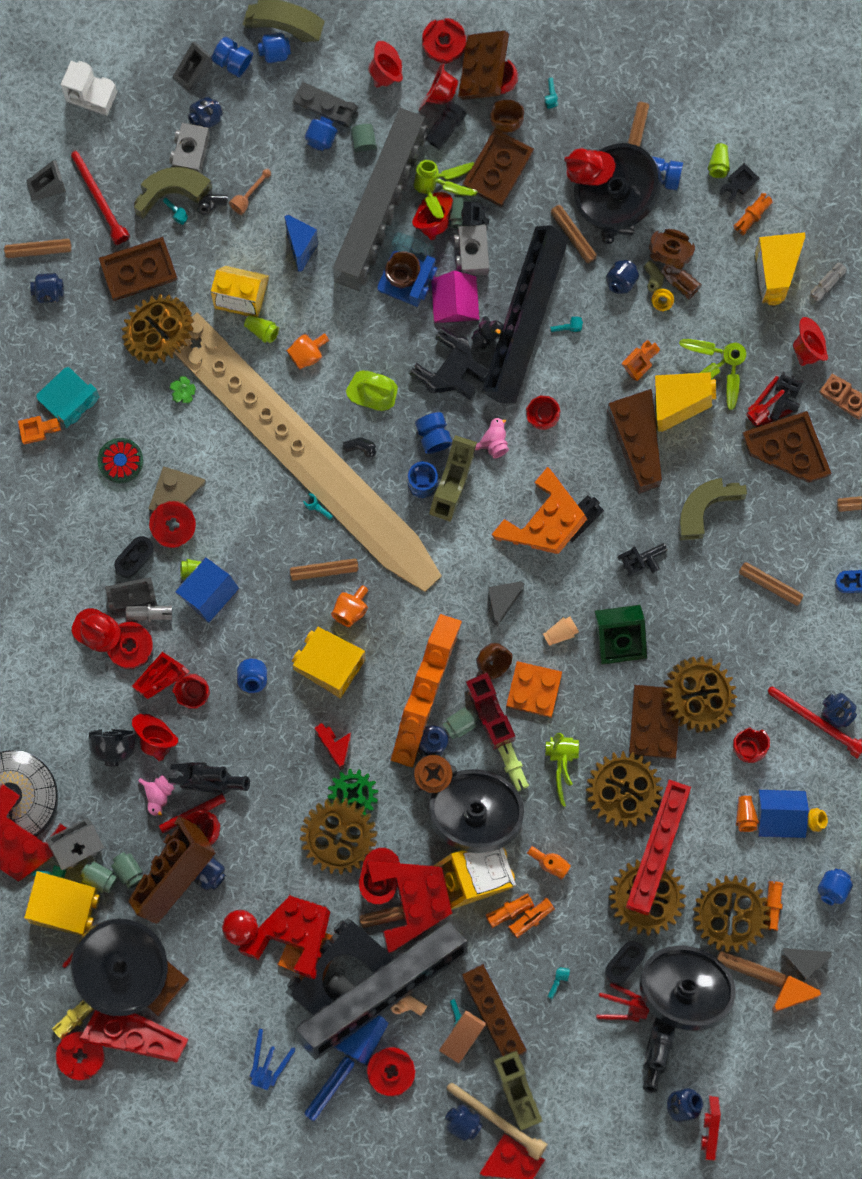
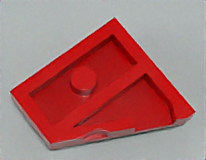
(159, 675)
(712, 1124)
(511, 1161)

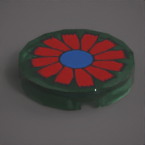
(120, 460)

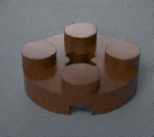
(677, 256)

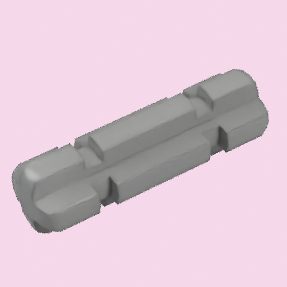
(828, 281)

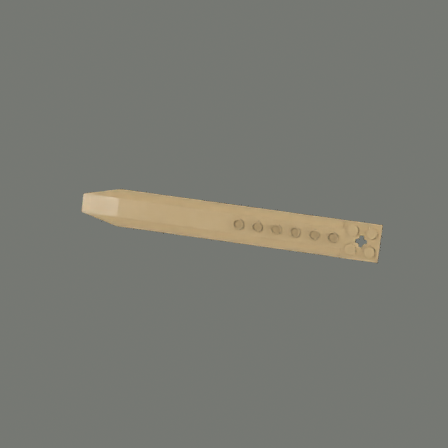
(307, 456)

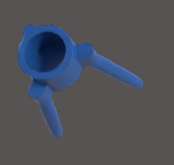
(262, 1076)

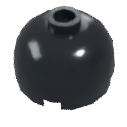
(112, 745)

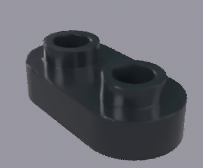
(133, 557)
(624, 962)

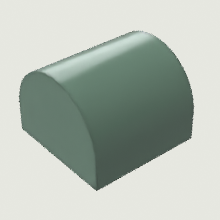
(363, 137)

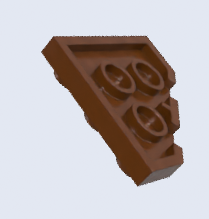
(789, 446)

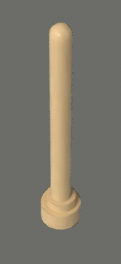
(534, 1146)

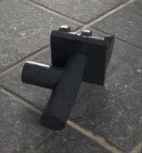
(790, 391)
(635, 562)

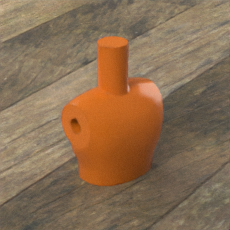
(306, 351)
(350, 607)
(557, 865)

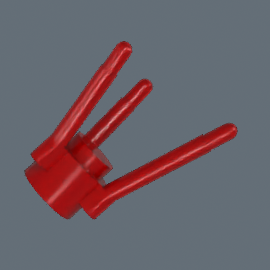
(758, 413)
(636, 1005)

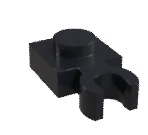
(740, 181)
(474, 214)

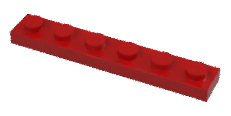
(658, 847)

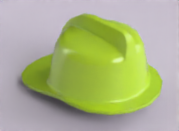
(372, 390)

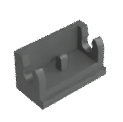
(130, 593)

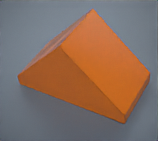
(794, 993)

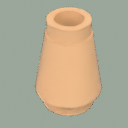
(561, 631)

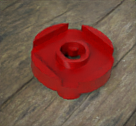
(442, 28)
(180, 534)
(140, 654)
(69, 1065)
(397, 1084)

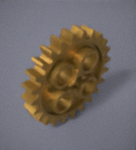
(169, 316)
(694, 673)
(634, 771)
(348, 817)
(753, 915)
(639, 920)

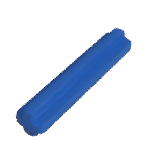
(329, 1088)

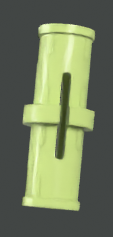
(513, 767)

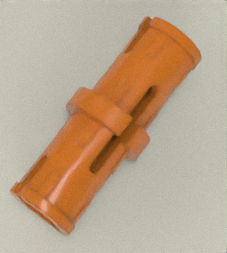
(753, 213)
(774, 902)
(509, 910)
(519, 927)

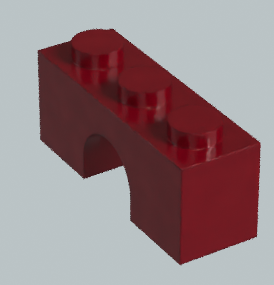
(489, 711)

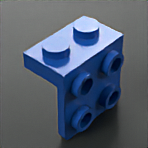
(416, 292)

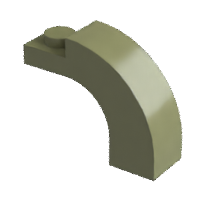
(286, 17)
(170, 181)
(453, 478)
(710, 492)
(517, 1090)

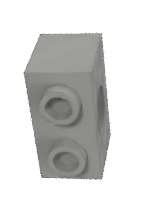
(194, 137)
(475, 238)

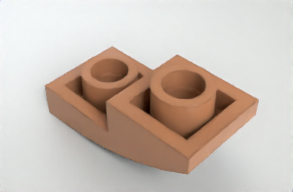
(843, 395)
(462, 1036)

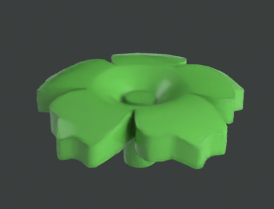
(183, 390)

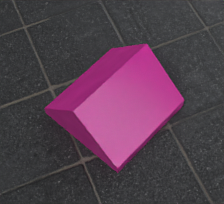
(455, 297)

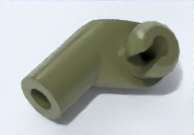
(656, 277)

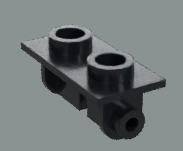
(592, 511)

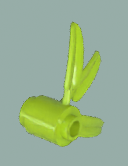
(427, 177)
(708, 348)
(562, 750)

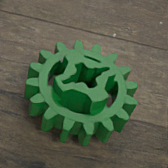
(361, 783)

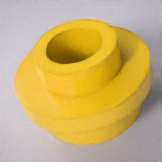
(662, 305)
(817, 819)

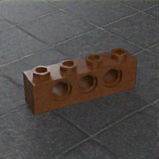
(493, 1011)

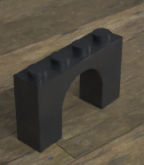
(347, 940)

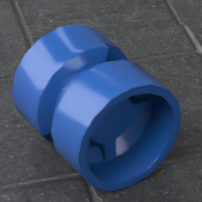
(230, 55)
(673, 173)
(433, 431)
(422, 479)

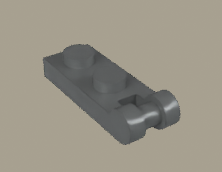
(325, 104)

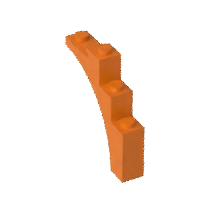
(425, 689)

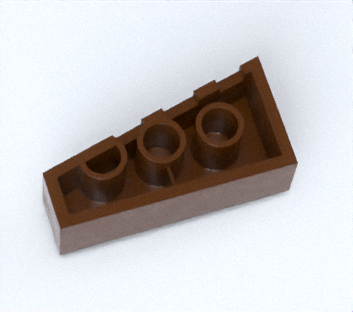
(637, 435)
(172, 871)

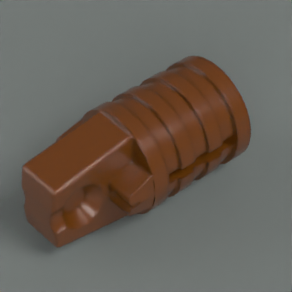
(681, 280)

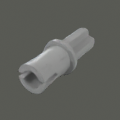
(149, 612)

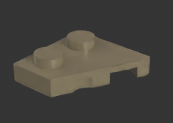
(174, 487)

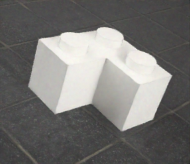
(87, 91)

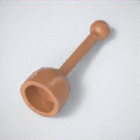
(239, 202)

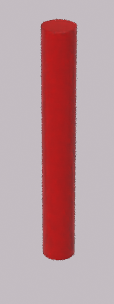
(206, 806)

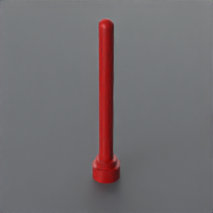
(118, 233)
(854, 745)

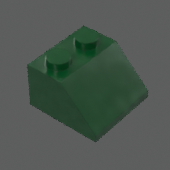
(621, 634)

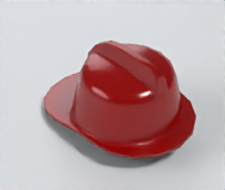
(385, 65)
(442, 88)
(589, 166)
(429, 224)
(810, 343)
(96, 630)
(154, 735)
(380, 891)

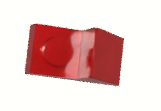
(337, 750)

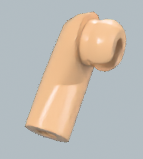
(409, 1003)

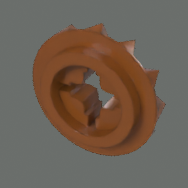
(433, 762)

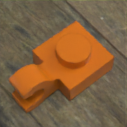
(638, 361)
(34, 429)

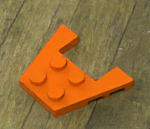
(552, 524)

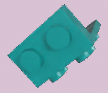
(67, 397)

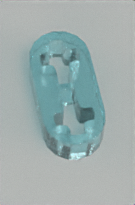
(412, 245)

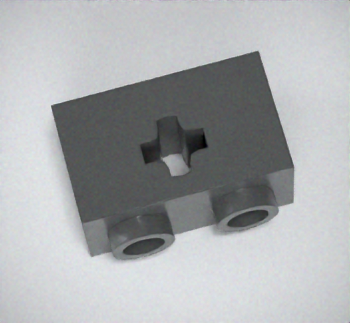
(62, 844)

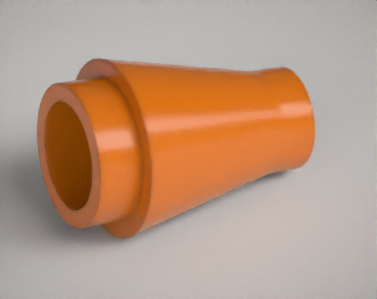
(746, 815)

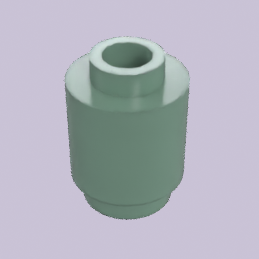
(455, 212)
(460, 723)
(127, 870)
(98, 877)

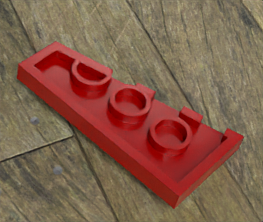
(134, 1035)

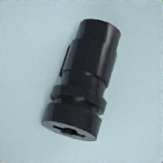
(445, 126)

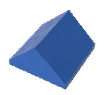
(302, 240)
(207, 589)
(782, 813)
(364, 1041)

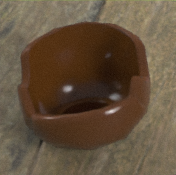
(507, 116)
(402, 269)
(499, 655)

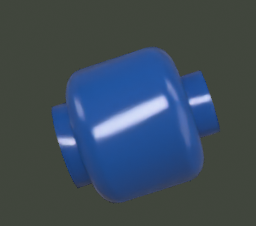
(274, 47)
(321, 134)
(252, 675)
(835, 886)

